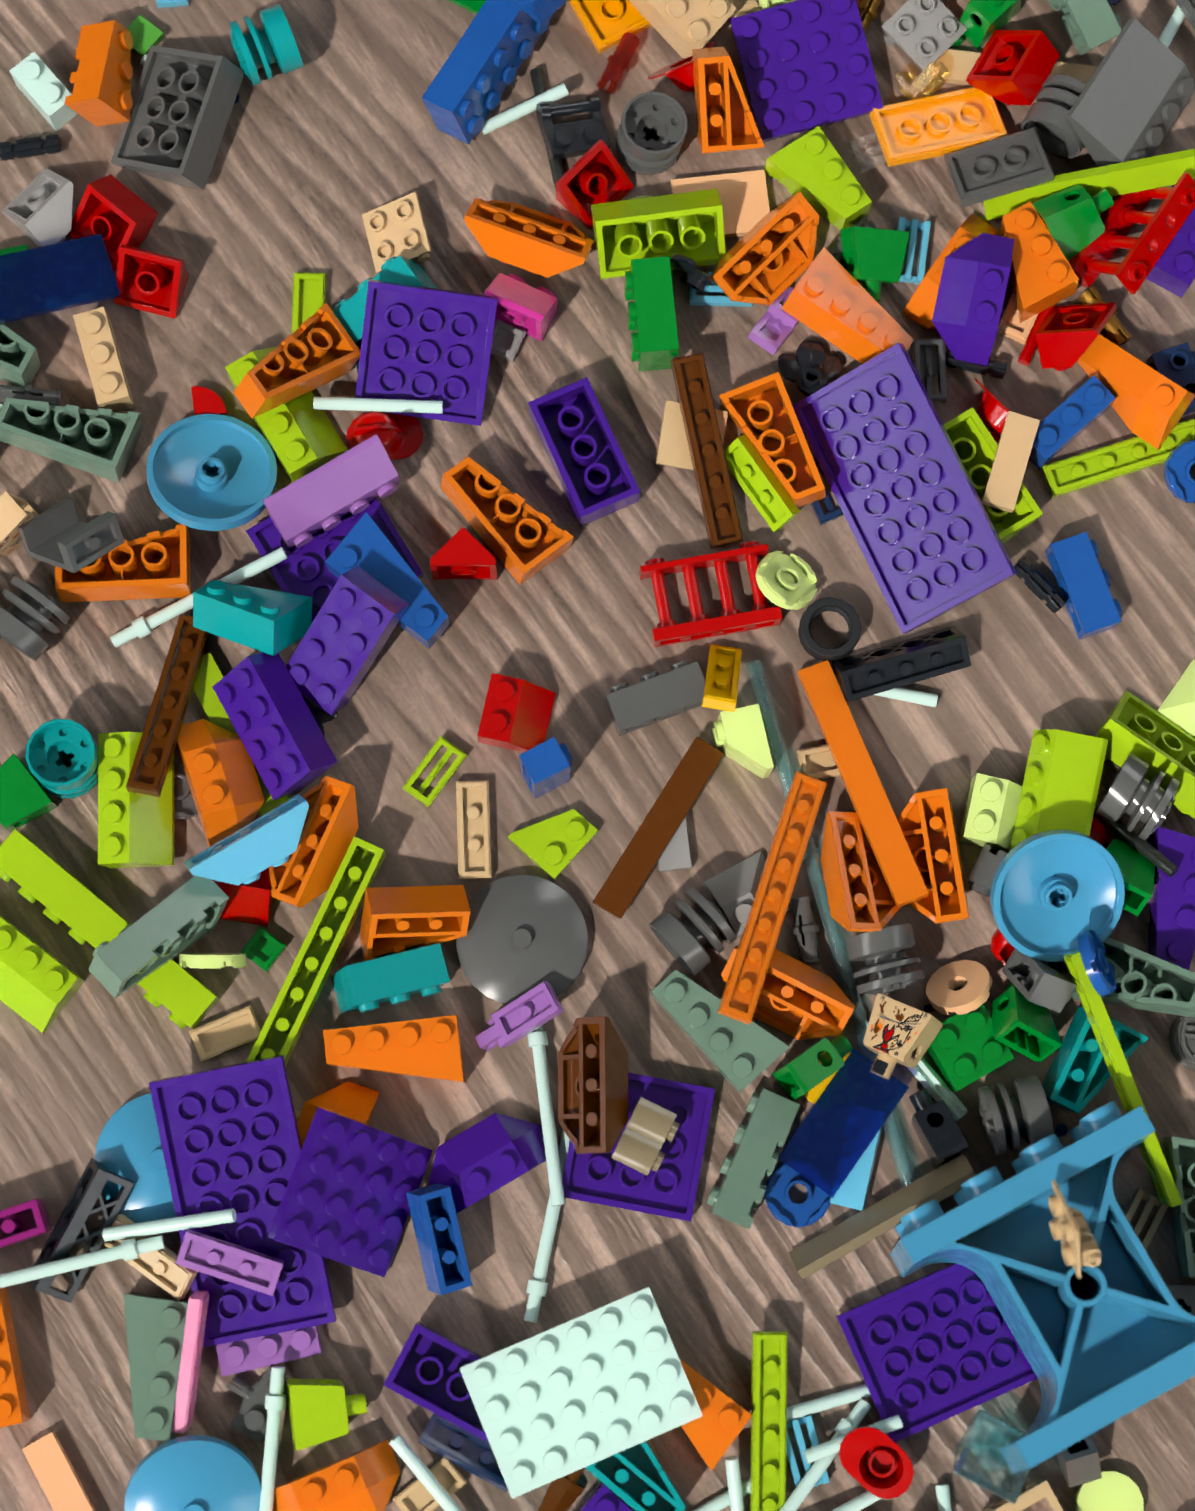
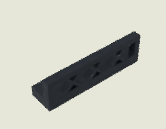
(902, 663)
(73, 1220)

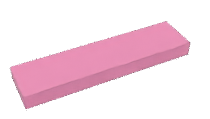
(190, 1361)

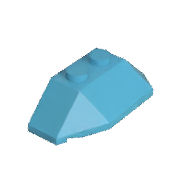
(254, 847)

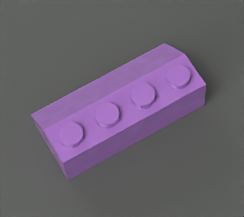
(332, 492)

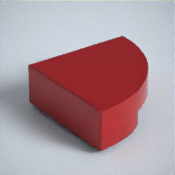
(207, 401)

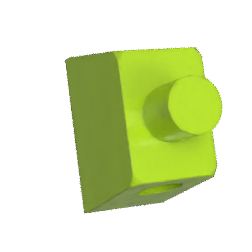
(320, 1410)

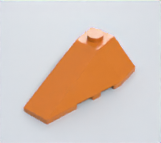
(1144, 397)

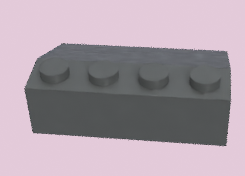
(1131, 98)
(178, 116)

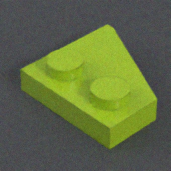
(554, 841)

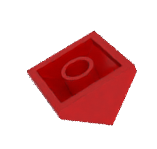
(592, 180)
(150, 281)
(463, 560)
(248, 902)

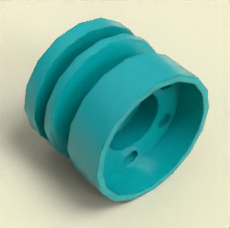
(265, 44)
(53, 744)

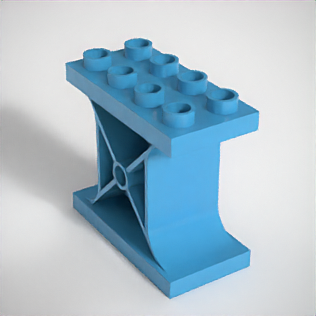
(1088, 1354)

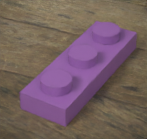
(230, 1262)
(268, 1350)

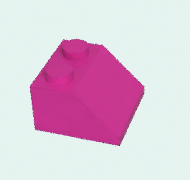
(523, 305)

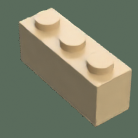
(103, 360)

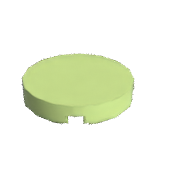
(786, 580)
(212, 960)
(1109, 1493)

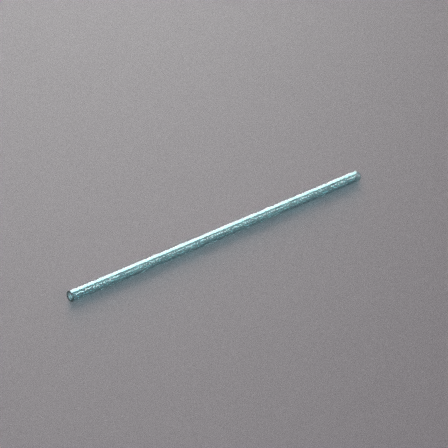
(832, 928)

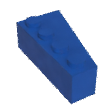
(373, 553)

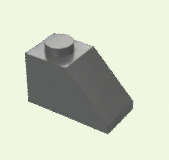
(1080, 1462)

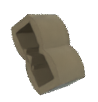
(644, 1137)

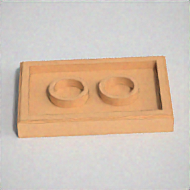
(741, 194)

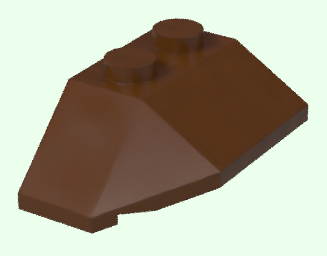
(593, 1085)

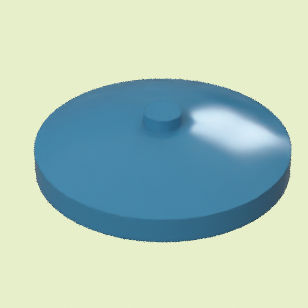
(211, 472)
(1055, 890)
(134, 1150)
(194, 1476)

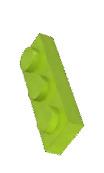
(760, 483)

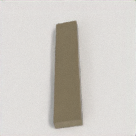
(880, 1217)

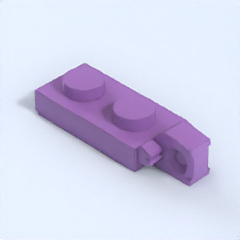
(520, 1017)

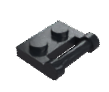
(574, 137)

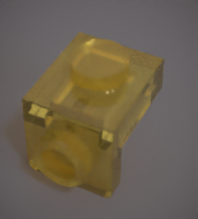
(927, 82)

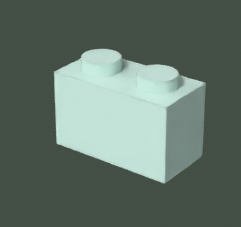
(43, 90)

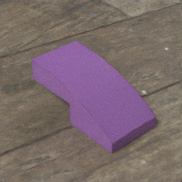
(774, 326)

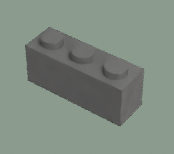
(656, 697)

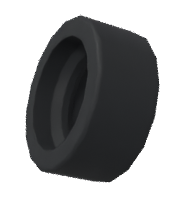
(841, 608)

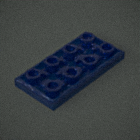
(55, 278)
(842, 1123)

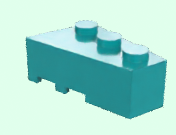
(397, 270)
(252, 615)
(390, 978)
(1079, 1066)
(638, 1479)

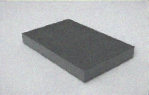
(998, 167)

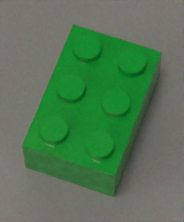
(651, 313)

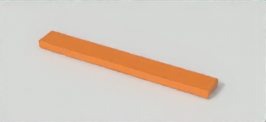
(863, 784)
(772, 898)

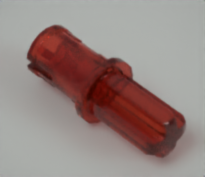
(618, 62)

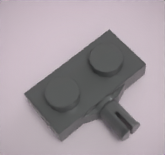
(252, 1415)

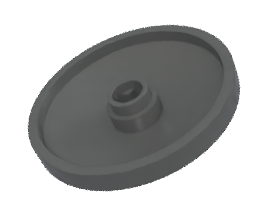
(521, 936)

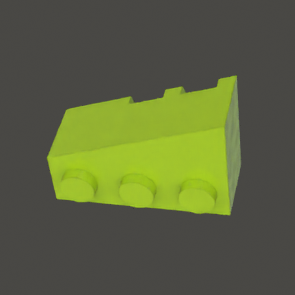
(822, 177)

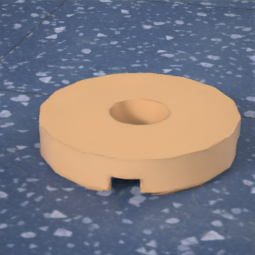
(955, 974)

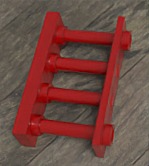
(1143, 250)
(699, 625)

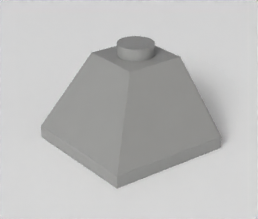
(43, 209)
(735, 891)

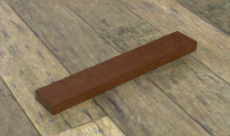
(706, 450)
(168, 708)
(658, 828)

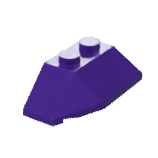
(973, 296)
(487, 1158)

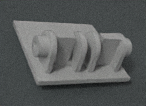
(923, 30)

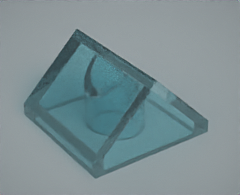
(981, 1461)

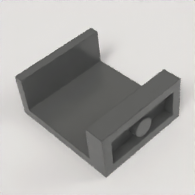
(67, 542)

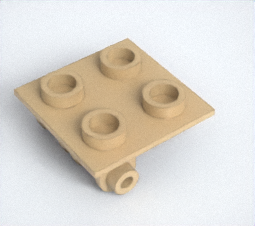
(397, 231)
(1073, 1232)

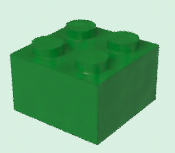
(967, 1048)

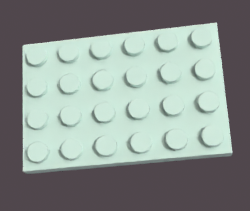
(580, 1392)

